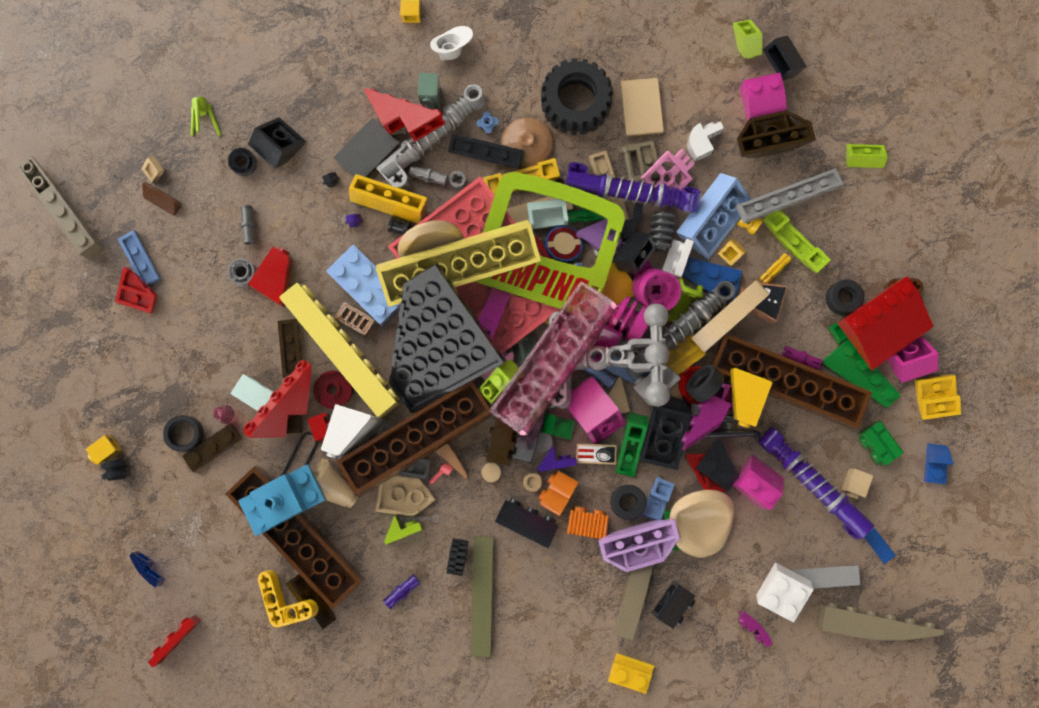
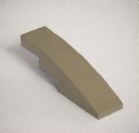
(632, 603)

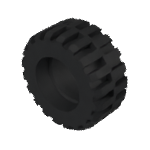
(576, 73)

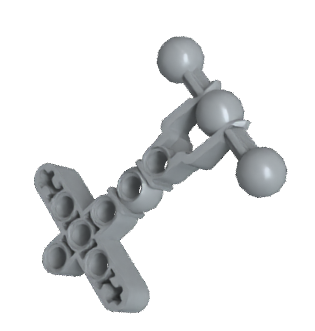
(655, 355)

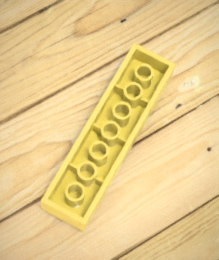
(464, 259)
(337, 347)

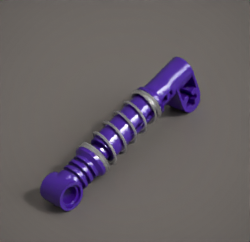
(605, 186)
(835, 502)

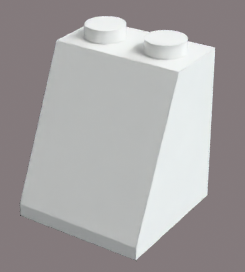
(348, 431)

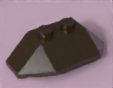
(774, 134)

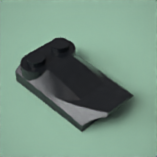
(664, 434)

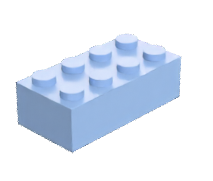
(360, 280)

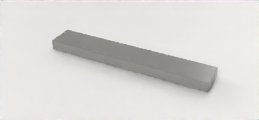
(789, 196)

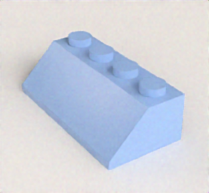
(714, 215)

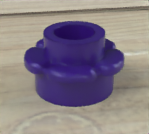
(353, 220)

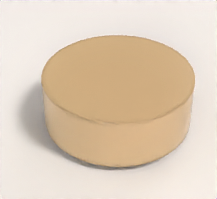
(491, 472)
(532, 482)

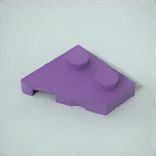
(595, 233)

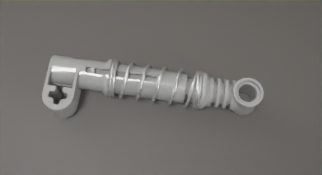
(411, 151)

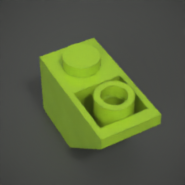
(498, 380)

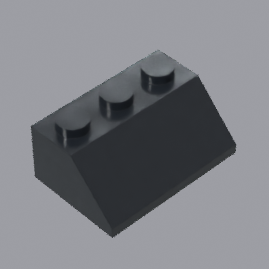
(527, 522)

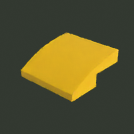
(617, 285)
(938, 396)

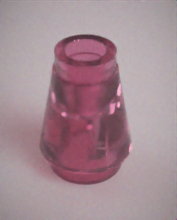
(227, 414)

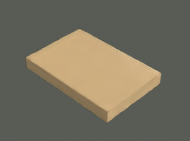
(641, 107)

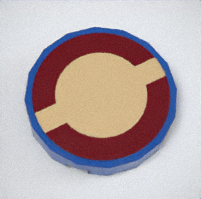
(563, 244)

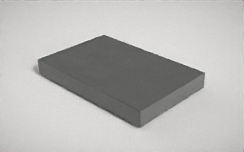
(366, 149)

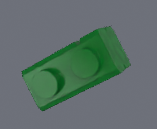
(879, 443)

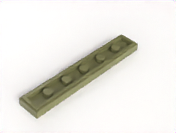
(482, 596)

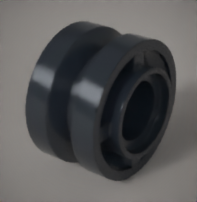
(234, 158)
(115, 469)

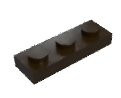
(289, 345)
(212, 447)
(303, 591)

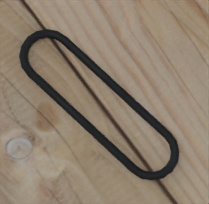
(295, 449)

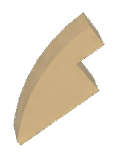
(730, 315)

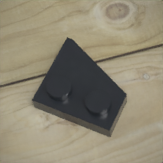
(718, 466)

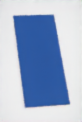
(879, 546)

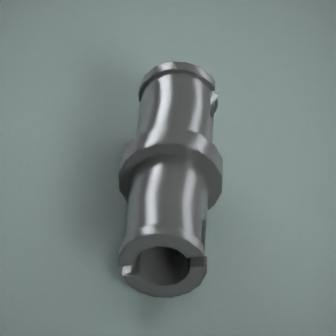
(248, 225)

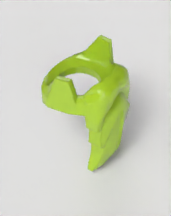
(686, 296)

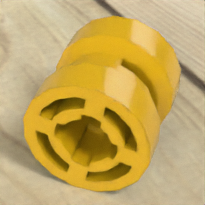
(752, 226)

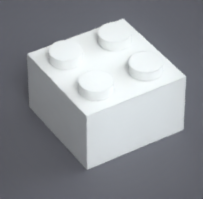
(784, 592)

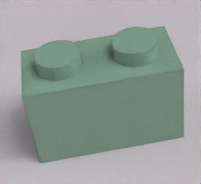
(429, 90)

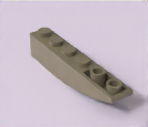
(60, 208)
(872, 626)

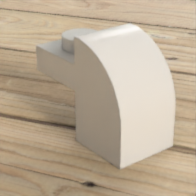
(698, 141)

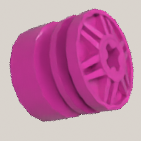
(666, 287)
(629, 320)

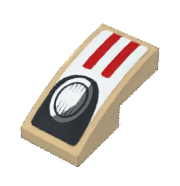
(596, 454)

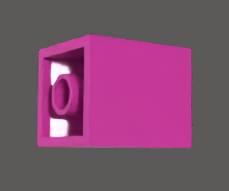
(595, 411)
(759, 483)

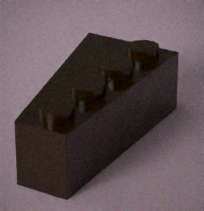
(501, 443)

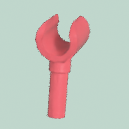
(445, 468)

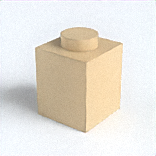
(857, 483)

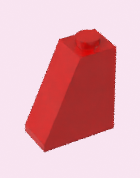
(273, 275)

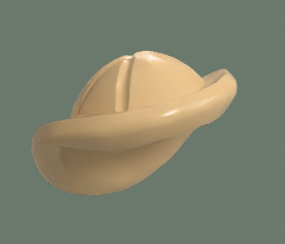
(428, 236)
(703, 522)

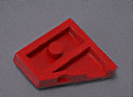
(135, 292)

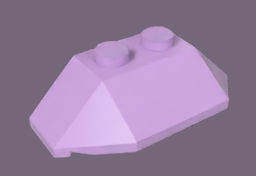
(640, 544)

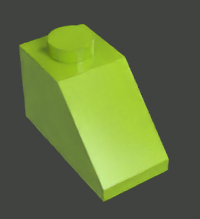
(748, 38)

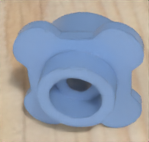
(487, 127)

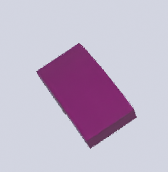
(751, 624)

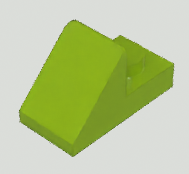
(397, 532)

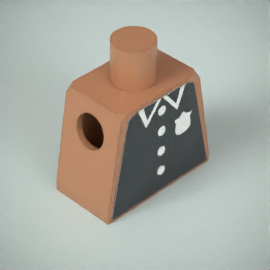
(771, 305)

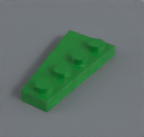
(849, 365)

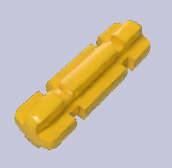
(775, 268)

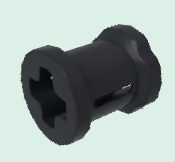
(398, 226)

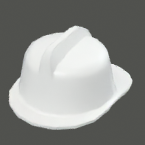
(451, 43)

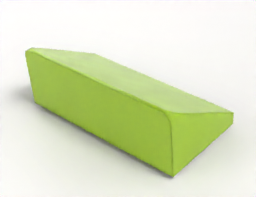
(866, 156)

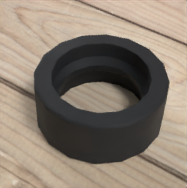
(705, 383)
(168, 433)

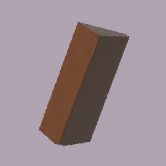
(160, 198)

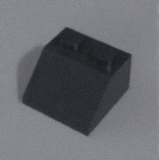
(276, 142)
(673, 605)

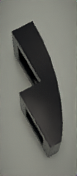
(629, 225)

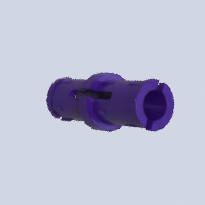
(401, 591)

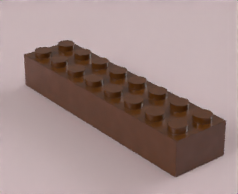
(795, 382)
(414, 438)
(304, 547)

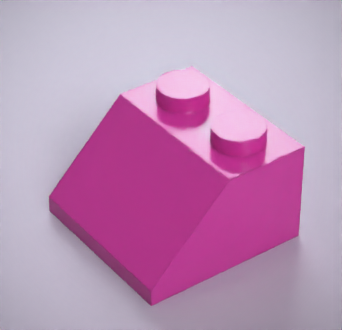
(914, 360)

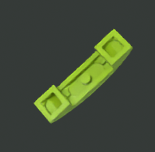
(795, 242)

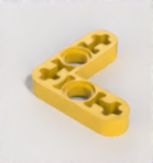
(283, 611)

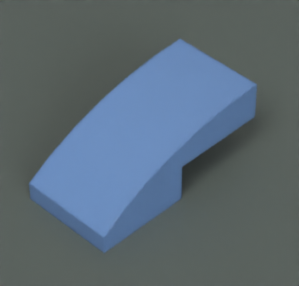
(658, 498)

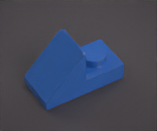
(936, 463)

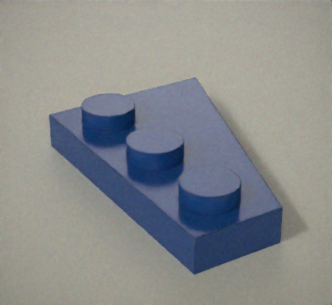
(710, 275)

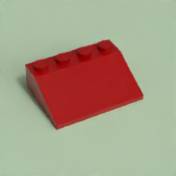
(887, 322)

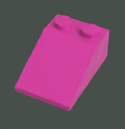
(763, 95)

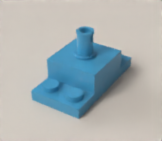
(282, 499)

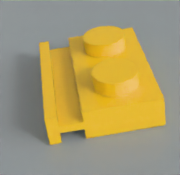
(684, 356)
(631, 673)

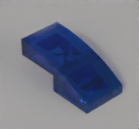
(143, 565)

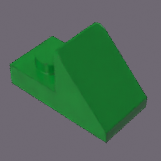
(558, 426)

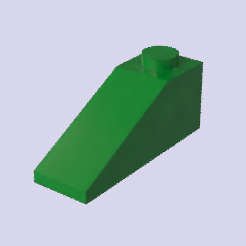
(631, 444)

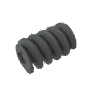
(660, 230)

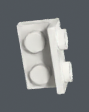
(677, 257)

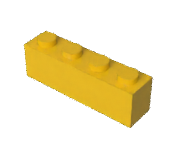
(388, 199)

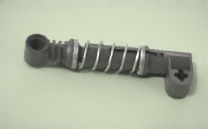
(687, 323)

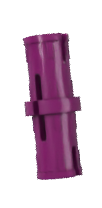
(801, 357)

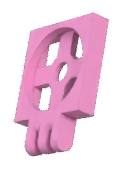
(679, 166)

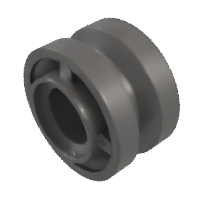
(235, 268)

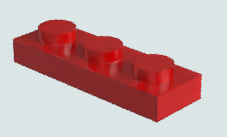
(173, 640)

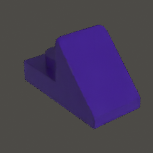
(550, 462)

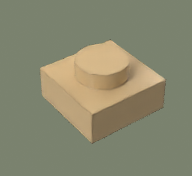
(152, 169)

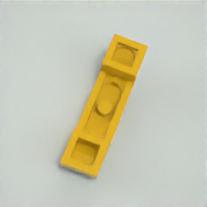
(546, 169)

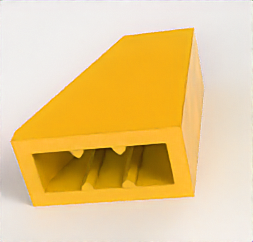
(748, 396)

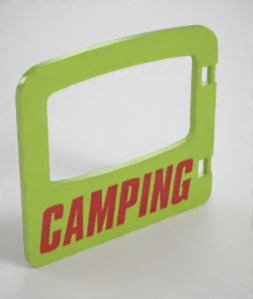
(552, 280)

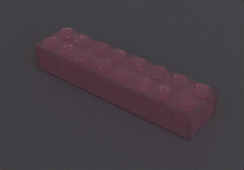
(553, 358)

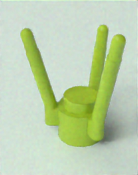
(198, 109)

